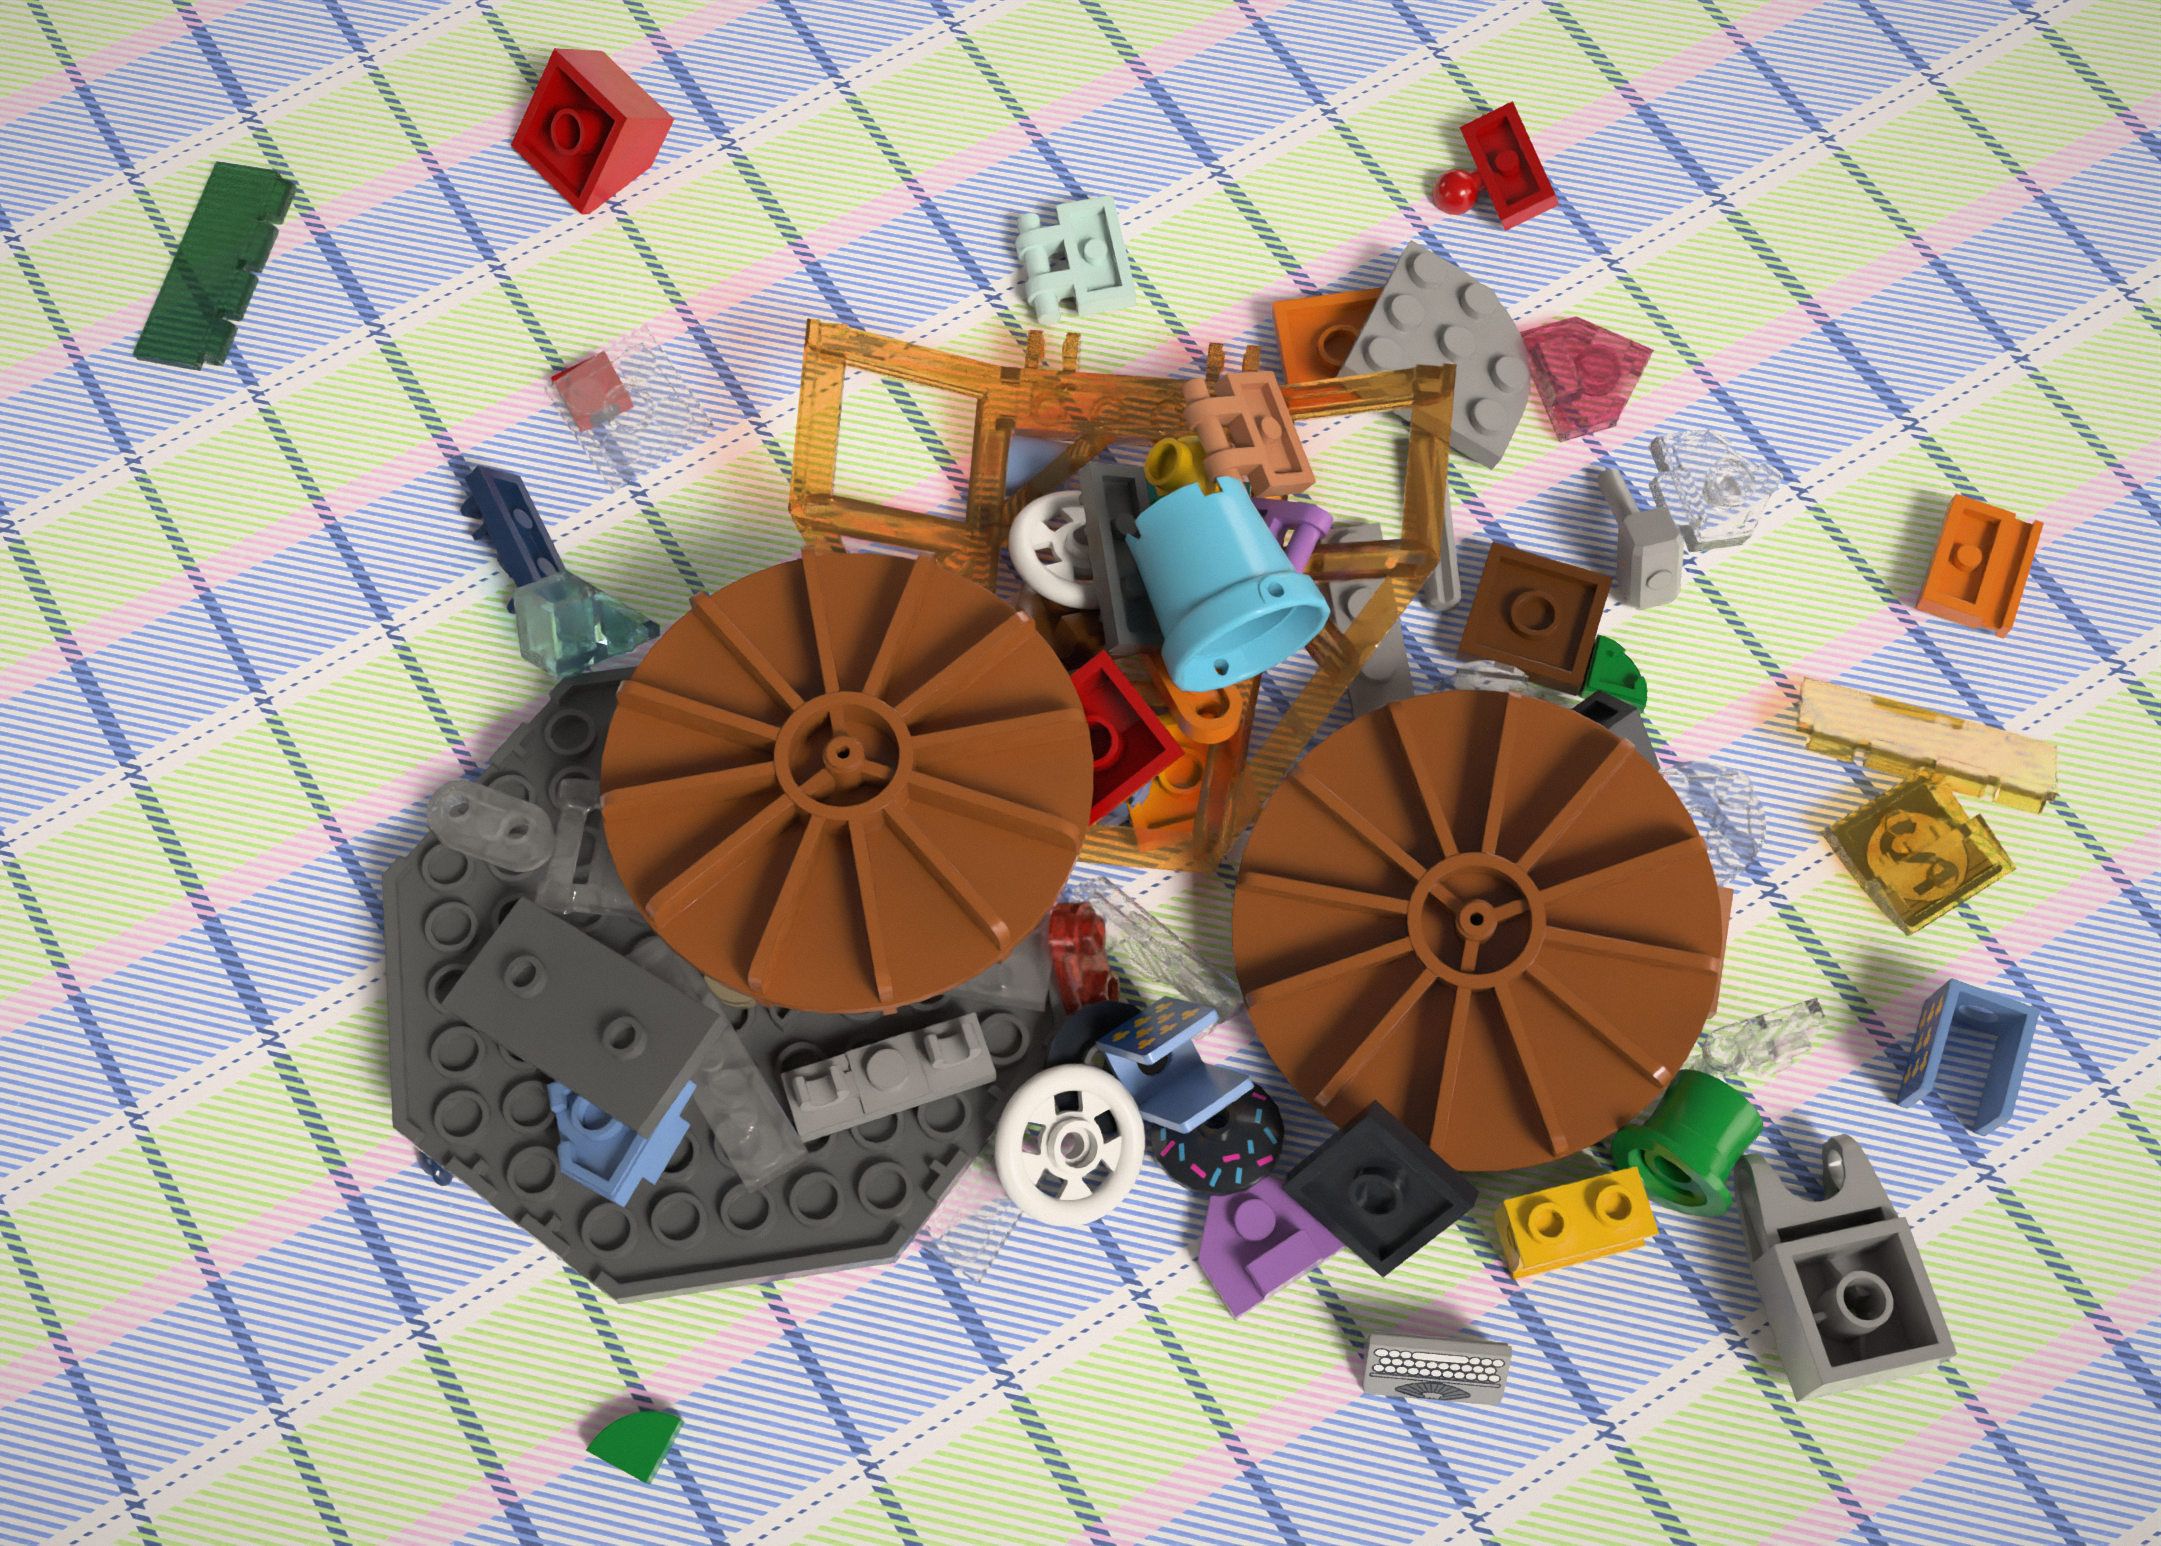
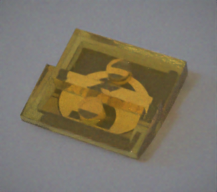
(1917, 852)

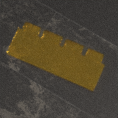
(1907, 737)

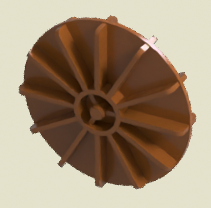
(847, 782)
(1478, 927)

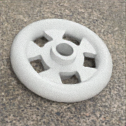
(1067, 546)
(1120, 1154)

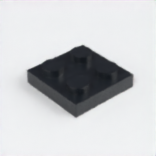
(1380, 1189)

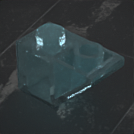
(574, 625)

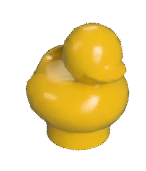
(1177, 464)

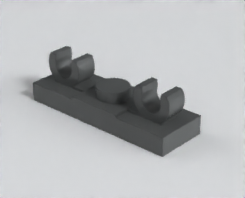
(1112, 502)

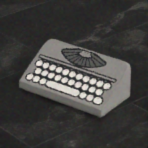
(1435, 1368)

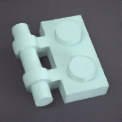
(1094, 255)

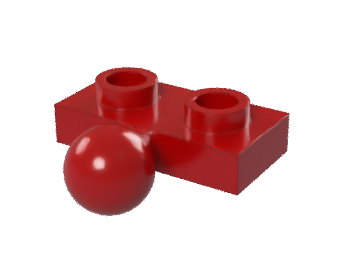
(1505, 168)

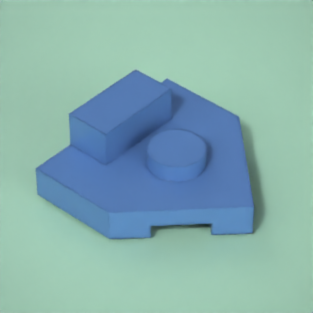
(607, 1153)

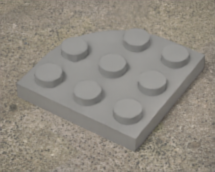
(1441, 316)

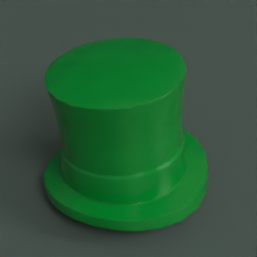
(1690, 1144)

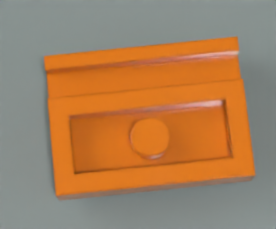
(1979, 565)

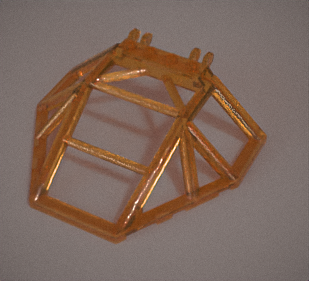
(1130, 412)

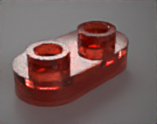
(1080, 956)

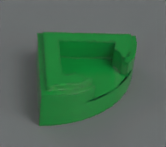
(1614, 674)
(637, 1443)

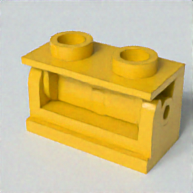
(1574, 1223)

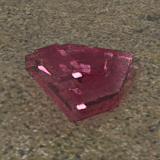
(1583, 374)

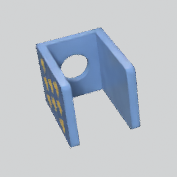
(2011, 1022)
(1187, 1087)

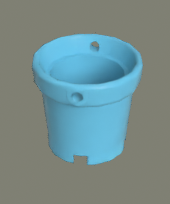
(1222, 587)

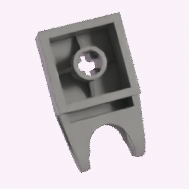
(1836, 1257)

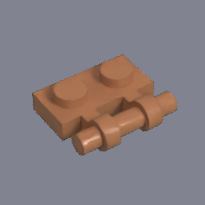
(1261, 430)

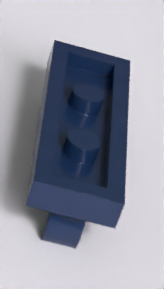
(511, 525)

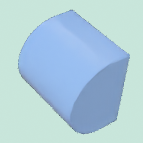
(1028, 458)

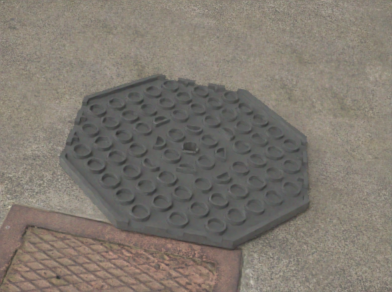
(698, 1227)

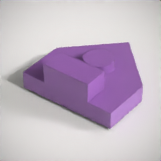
(1260, 1245)

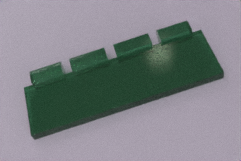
(209, 264)

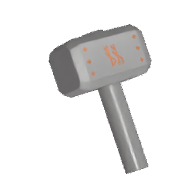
(1647, 547)

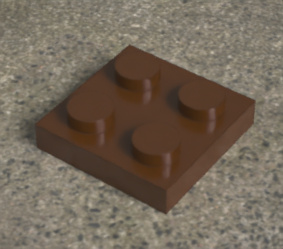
(1535, 617)

